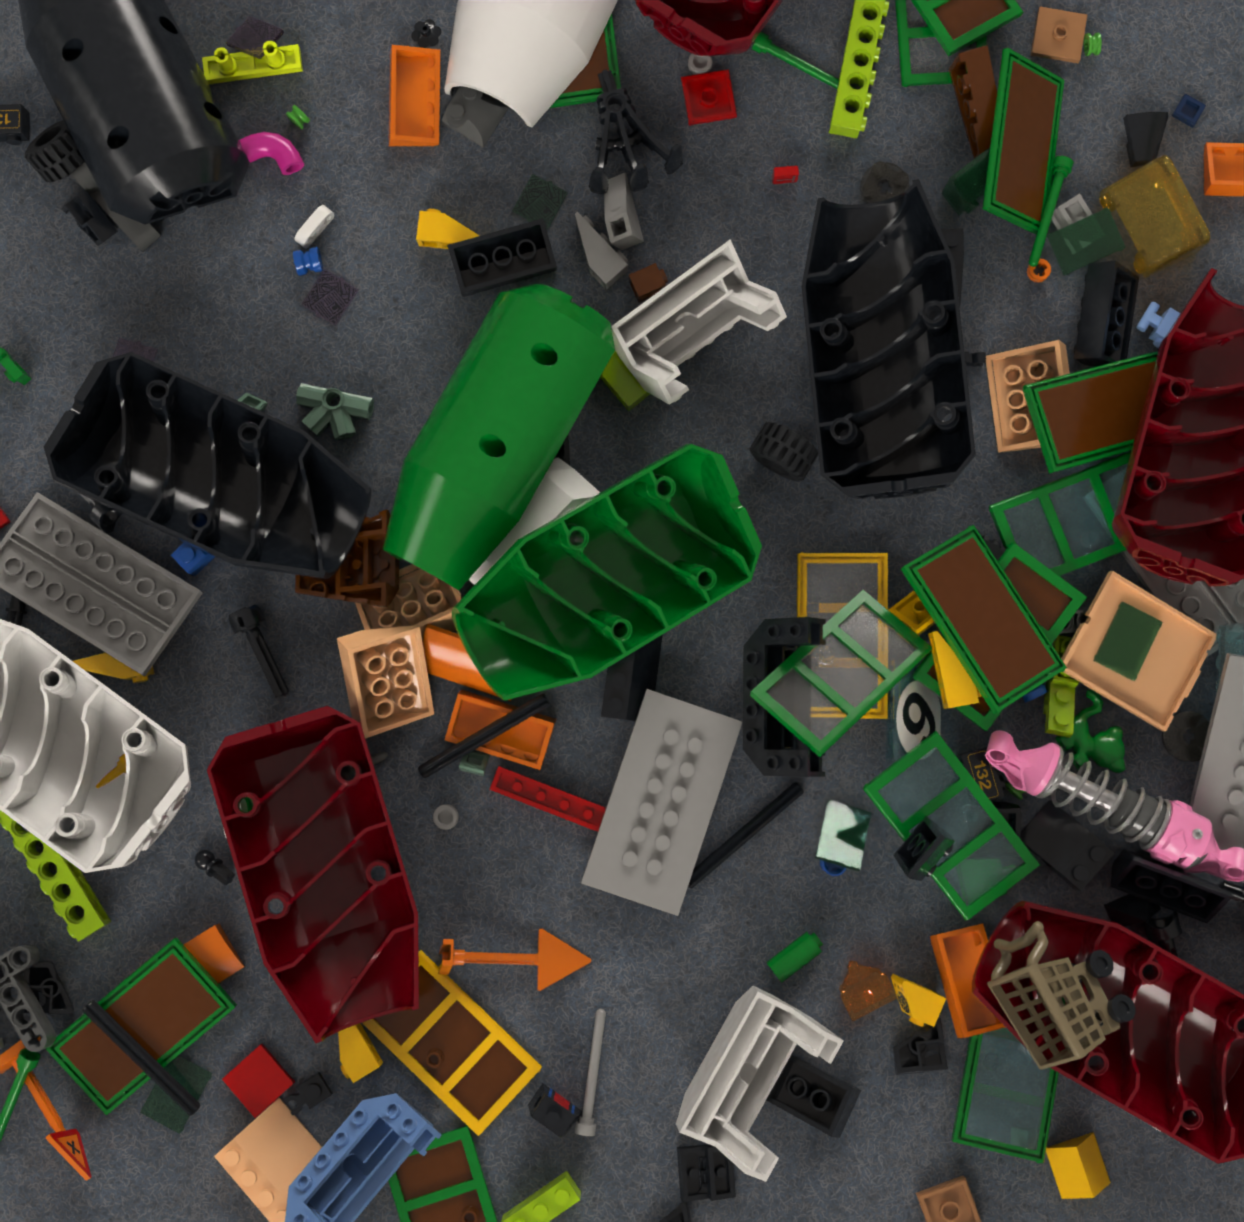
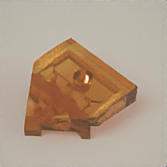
(865, 990)

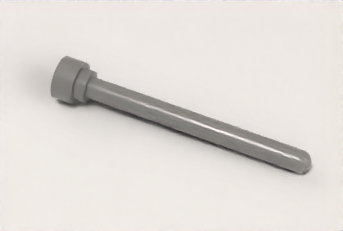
(586, 1124)

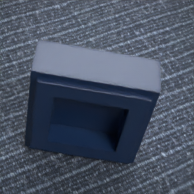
(1188, 110)

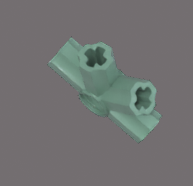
(338, 416)

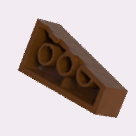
(976, 95)

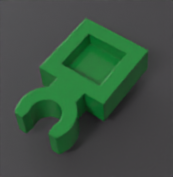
(13, 369)

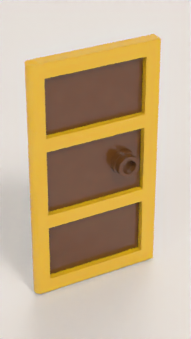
(456, 1049)

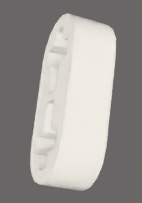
(314, 226)

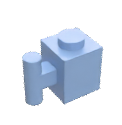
(1160, 323)

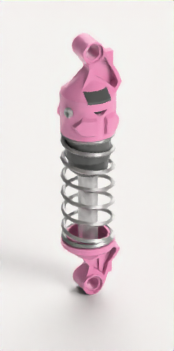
(1161, 826)

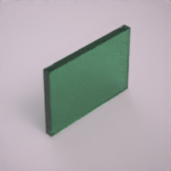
(1086, 241)
(1127, 641)
(843, 835)
(162, 1107)

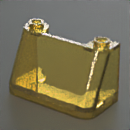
(1157, 215)

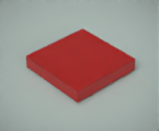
(708, 97)
(258, 1080)

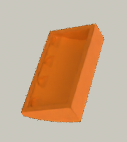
(414, 96)
(1224, 169)
(449, 659)
(520, 744)
(215, 953)
(957, 959)

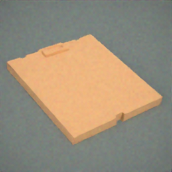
(1170, 664)

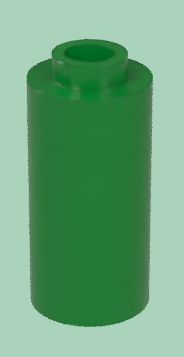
(795, 956)

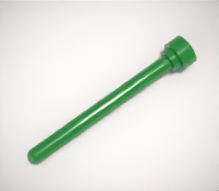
(765, 45)
(1061, 168)
(26, 1063)

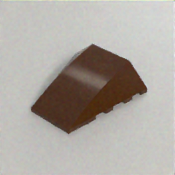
(367, 573)

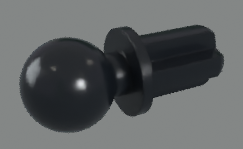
(214, 867)

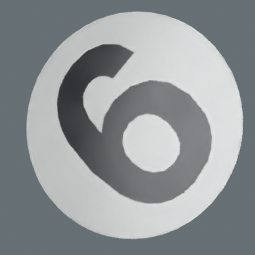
(917, 715)

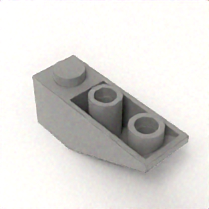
(621, 214)
(601, 258)

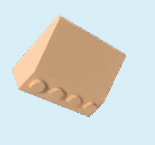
(1011, 373)
(419, 602)
(386, 677)
(269, 1158)

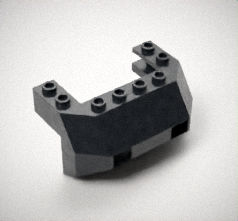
(764, 738)

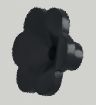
(426, 33)

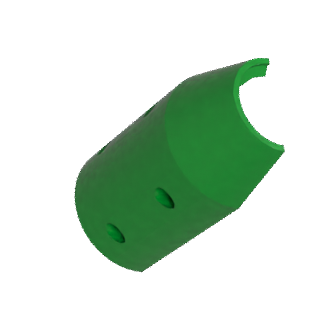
(496, 430)
(609, 575)

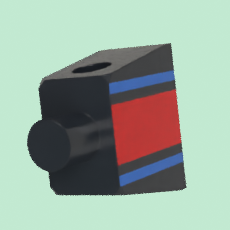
(553, 1111)

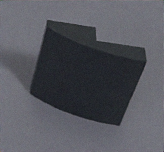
(718, 1174)

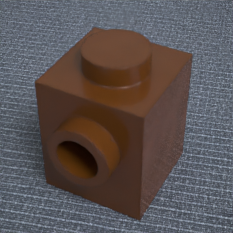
(647, 282)

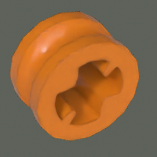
(1036, 278)

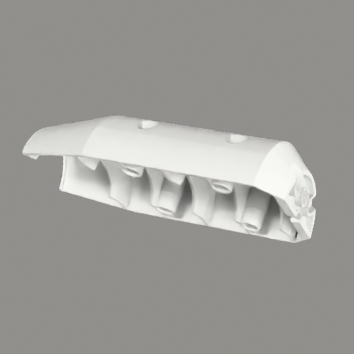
(524, 49)
(58, 743)

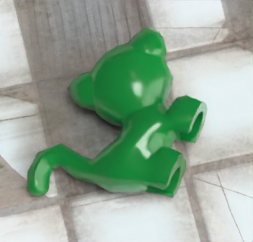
(1104, 748)

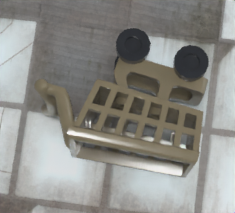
(1079, 1022)

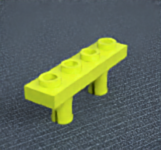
(241, 66)

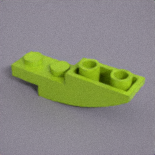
(1060, 698)

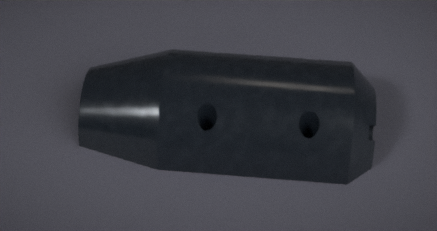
(135, 104)
(891, 369)
(207, 470)

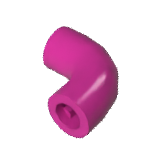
(274, 146)

